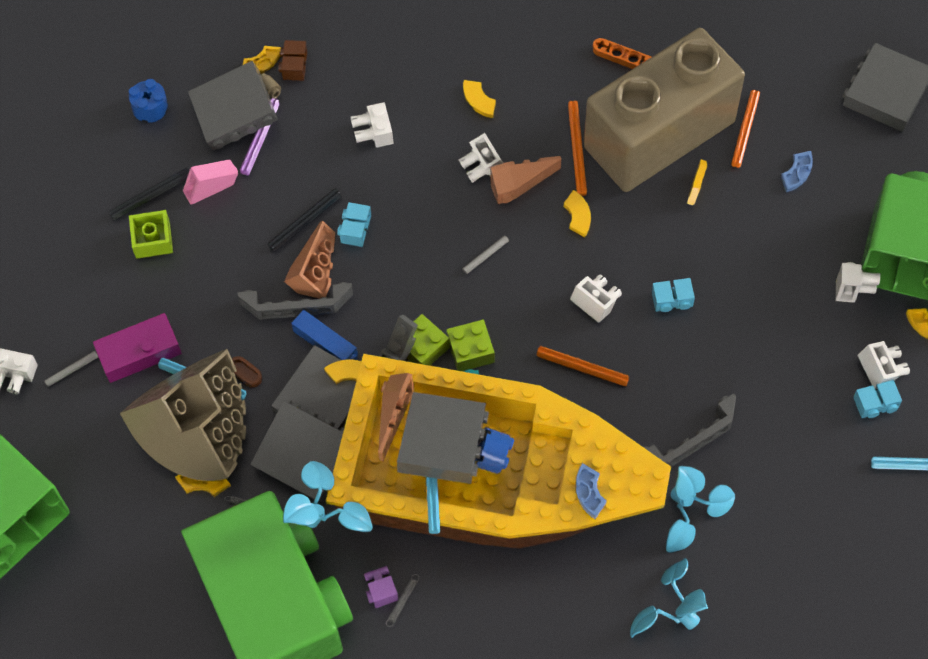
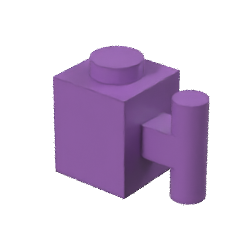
(382, 589)

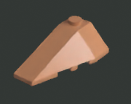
(513, 179)
(312, 267)
(395, 400)

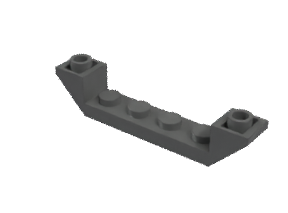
(341, 294)
(704, 436)

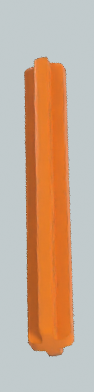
(745, 128)
(583, 366)

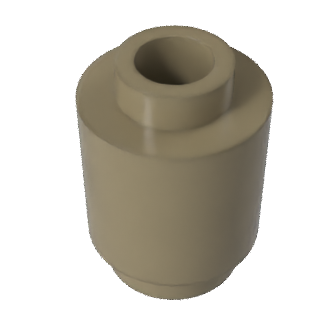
(271, 85)

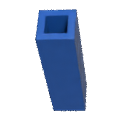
(323, 337)

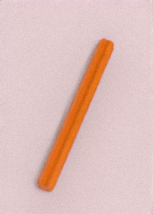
(577, 148)

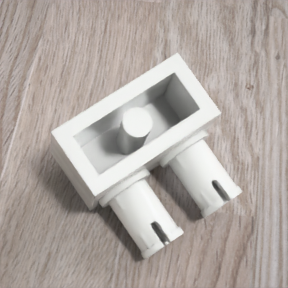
(379, 123)
(483, 152)
(853, 280)
(593, 298)
(879, 363)
(17, 367)

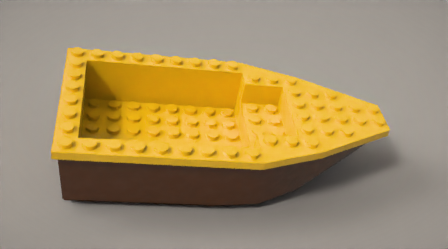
(521, 505)

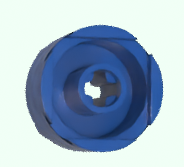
(148, 100)
(494, 451)

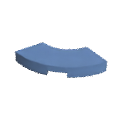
(798, 172)
(587, 491)

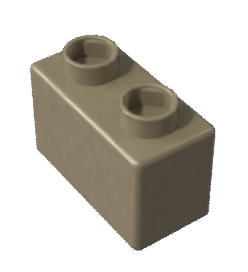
(663, 109)

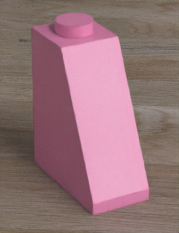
(209, 180)

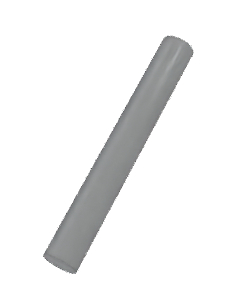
(487, 253)
(70, 369)

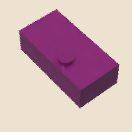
(137, 347)

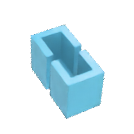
(355, 220)
(682, 294)
(873, 401)

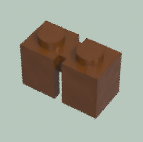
(293, 60)

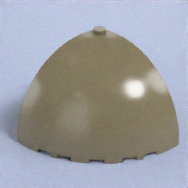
(193, 419)

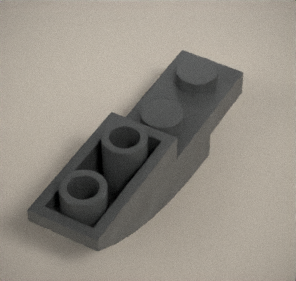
(400, 340)

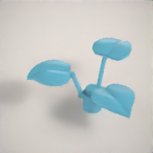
(684, 493)
(302, 512)
(685, 612)

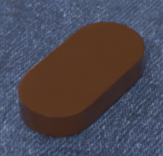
(246, 372)

